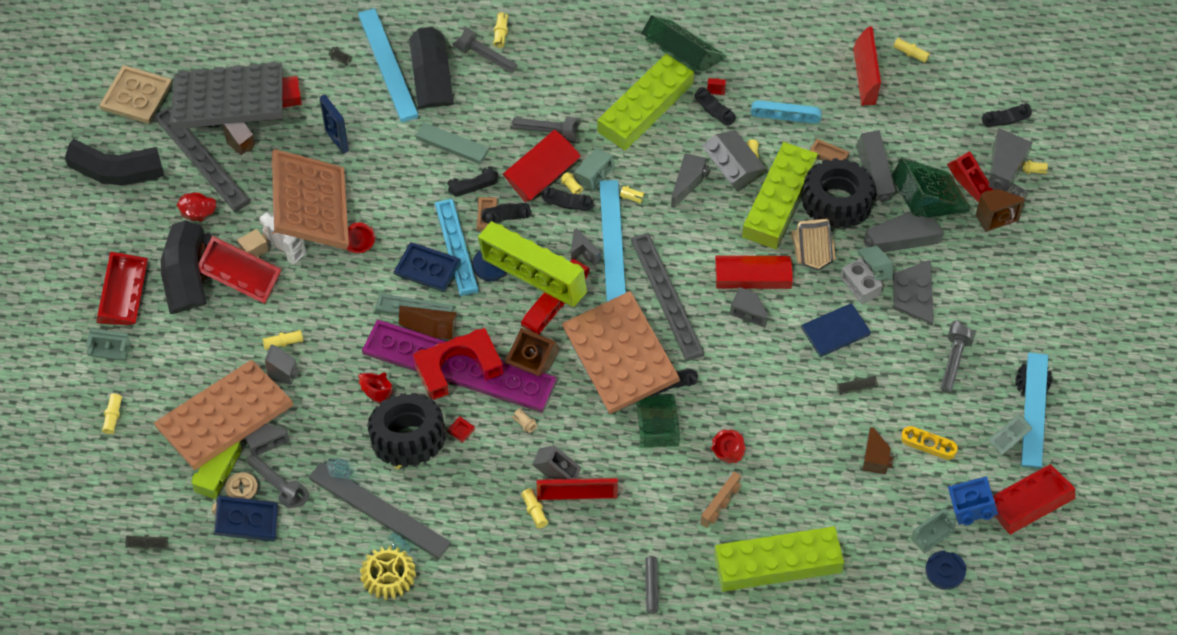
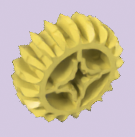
(380, 585)

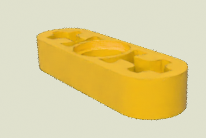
(913, 442)

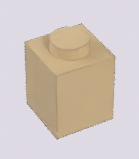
(254, 243)

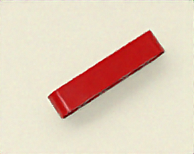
(545, 308)

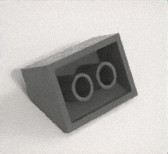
(734, 158)

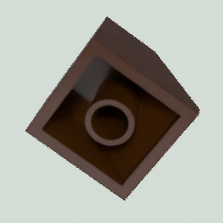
(998, 209)
(532, 352)

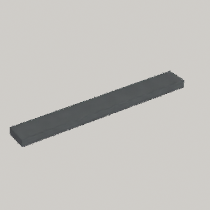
(204, 162)
(667, 297)
(381, 512)

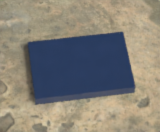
(334, 124)
(427, 267)
(835, 330)
(245, 518)

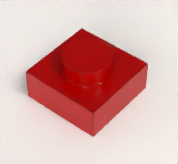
(716, 86)

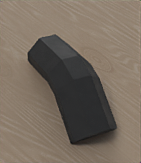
(430, 68)
(111, 168)
(181, 269)

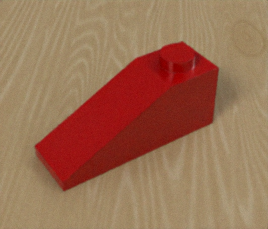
(969, 175)

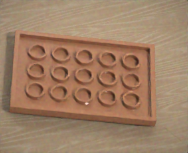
(309, 199)
(620, 352)
(223, 414)

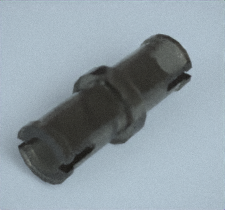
(857, 385)
(146, 542)

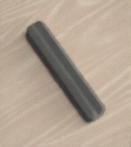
(651, 584)

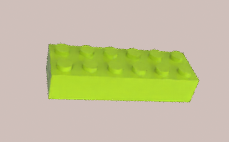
(645, 102)
(779, 196)
(532, 264)
(778, 558)

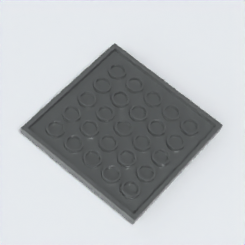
(227, 95)

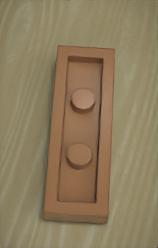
(721, 500)

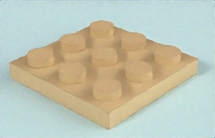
(136, 94)

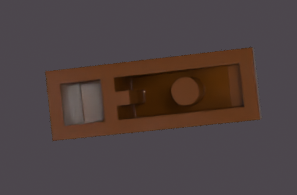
(428, 321)

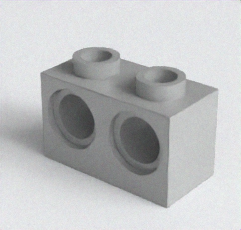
(858, 283)

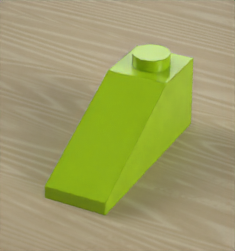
(214, 473)

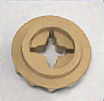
(233, 484)

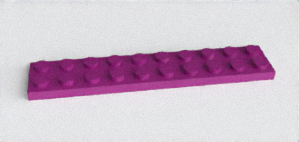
(516, 386)

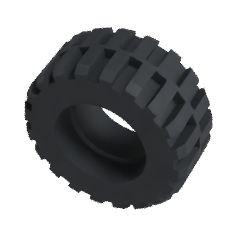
(841, 176)
(408, 447)

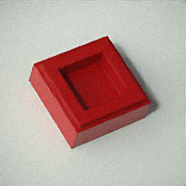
(461, 429)

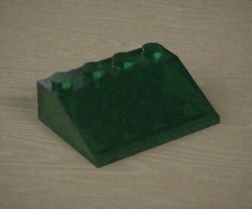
(681, 43)
(928, 190)

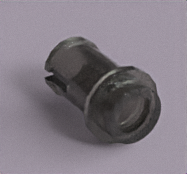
(337, 54)

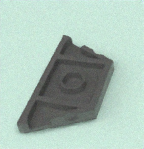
(914, 292)

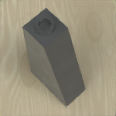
(1007, 159)
(874, 160)
(904, 233)

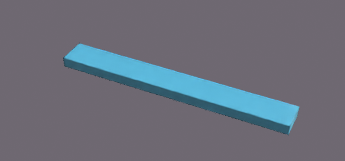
(388, 65)
(612, 239)

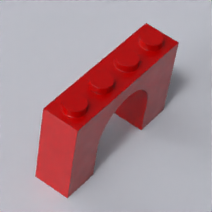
(474, 345)

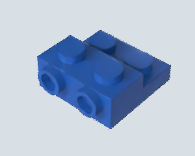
(972, 501)

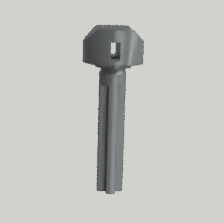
(468, 41)
(567, 128)
(960, 337)
(288, 491)

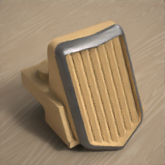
(813, 243)

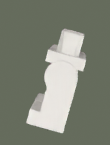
(292, 246)

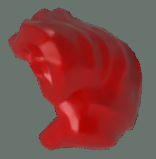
(196, 206)
(360, 238)
(375, 386)
(728, 446)

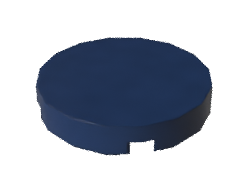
(486, 270)
(945, 570)

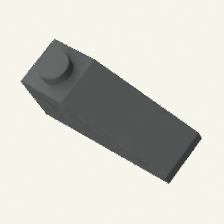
(689, 177)

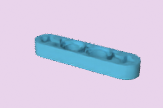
(766, 110)

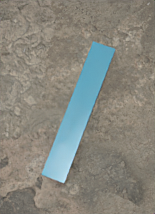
(456, 246)
(1034, 410)

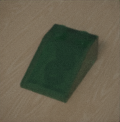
(658, 421)

